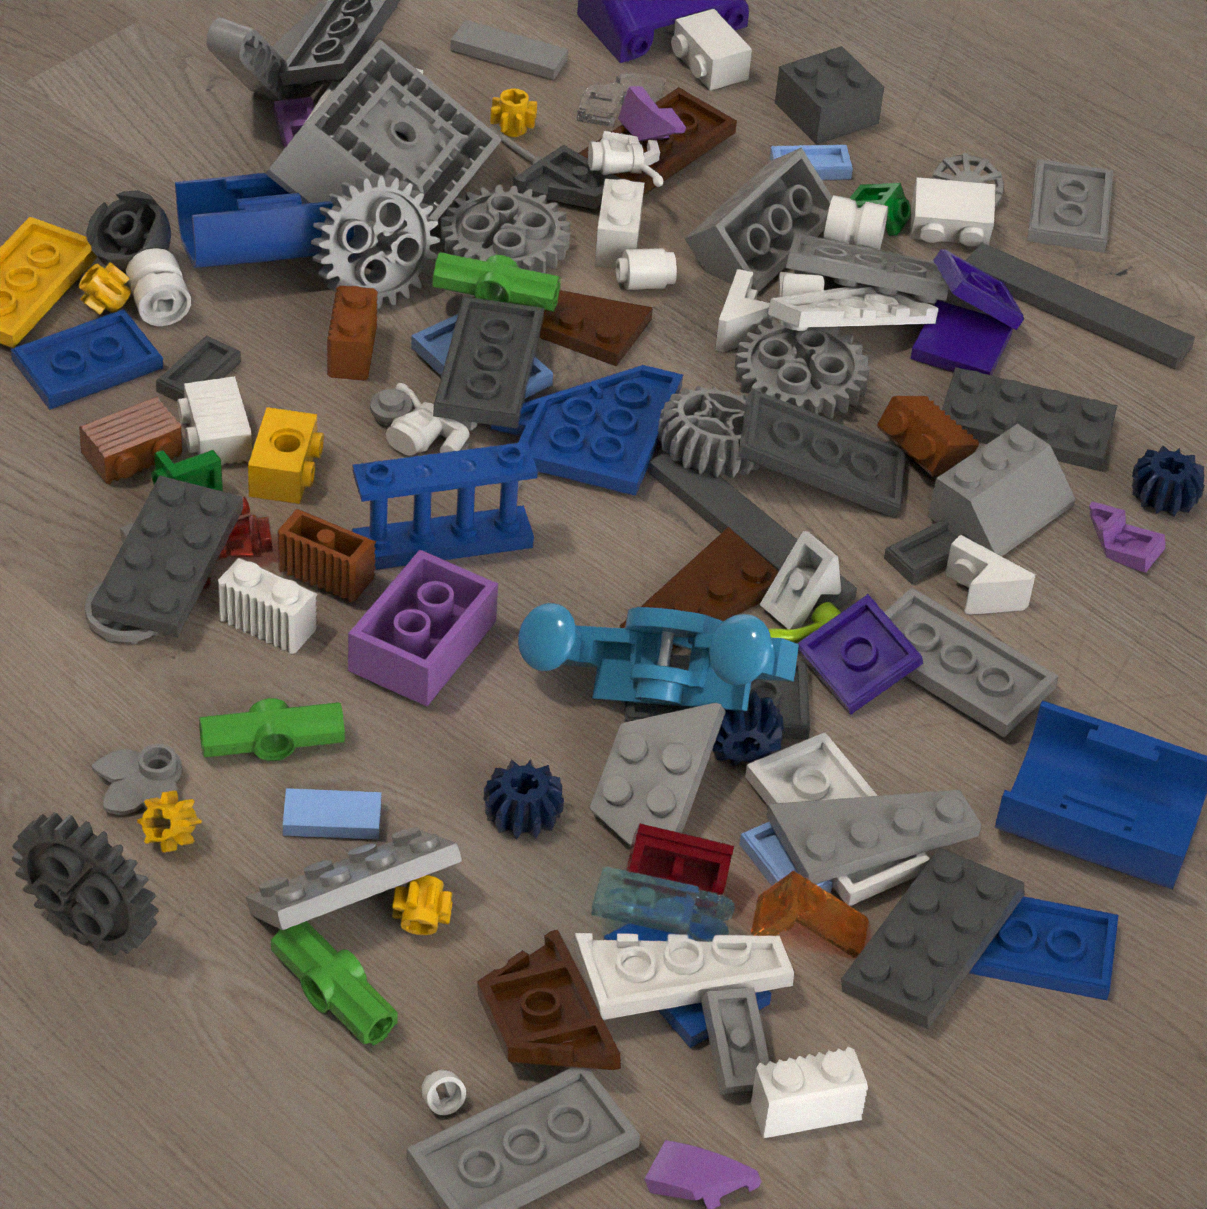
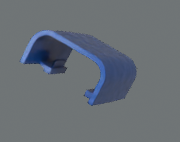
(245, 221)
(1106, 795)

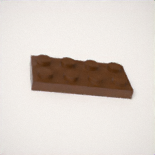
(704, 130)

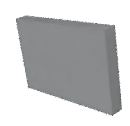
(1070, 205)

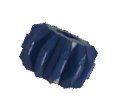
(1168, 480)
(750, 733)
(523, 799)

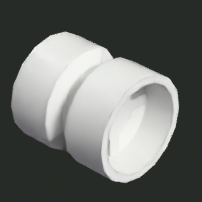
(856, 225)
(158, 287)

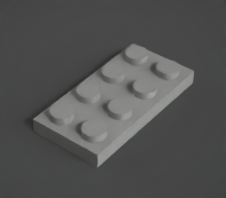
(858, 264)
(970, 665)
(364, 874)
(524, 1145)

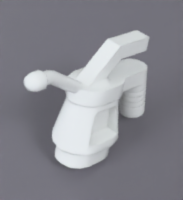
(623, 154)
(419, 428)

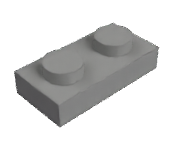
(734, 1037)

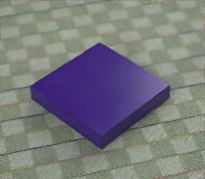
(978, 288)
(962, 340)
(859, 654)

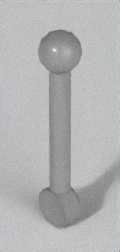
(516, 147)

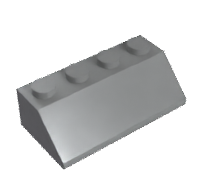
(760, 221)

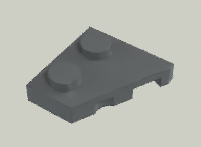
(564, 178)

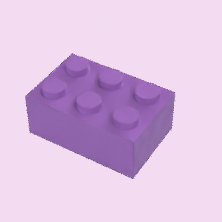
(422, 627)

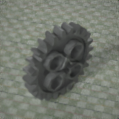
(111, 898)

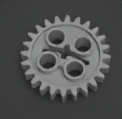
(361, 209)
(507, 226)
(803, 367)

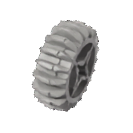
(705, 431)

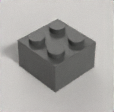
(829, 95)

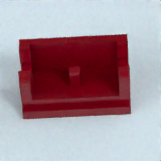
(680, 858)

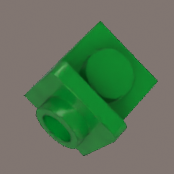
(889, 195)
(198, 470)

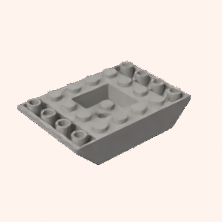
(357, 137)

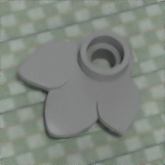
(137, 776)

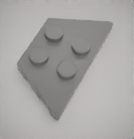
(656, 770)

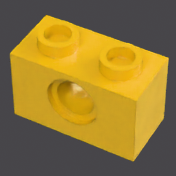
(284, 455)

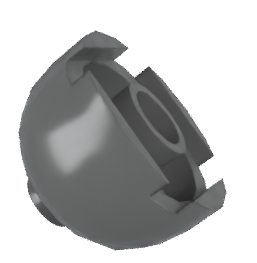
(128, 228)

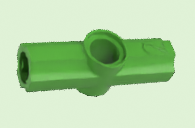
(496, 280)
(271, 729)
(335, 982)

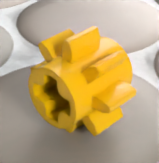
(513, 112)
(104, 288)
(156, 823)
(422, 905)

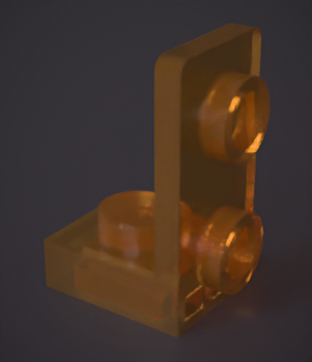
(803, 902)

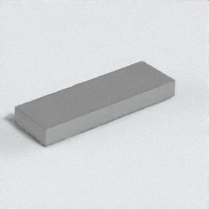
(509, 49)

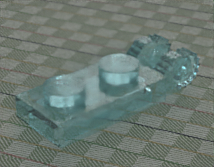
(661, 904)

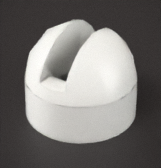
(453, 1087)

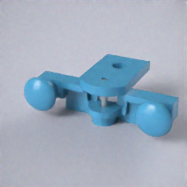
(636, 658)

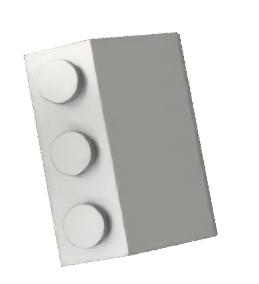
(1002, 491)

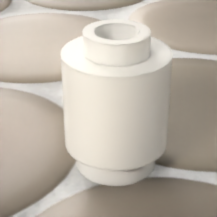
(646, 269)

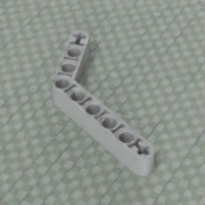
(254, 59)

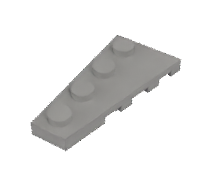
(865, 832)

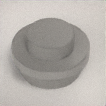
(390, 405)

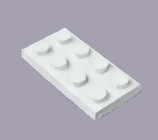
(822, 772)

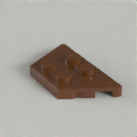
(547, 1011)

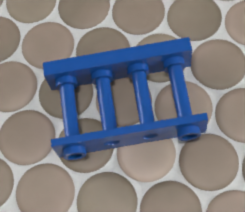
(452, 535)

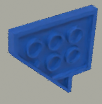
(599, 429)

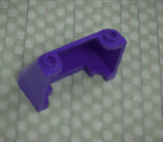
(629, 25)

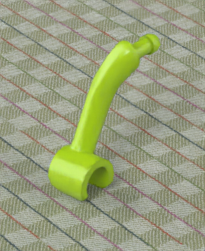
(820, 616)

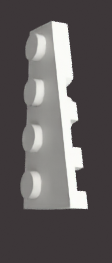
(850, 307)
(658, 975)

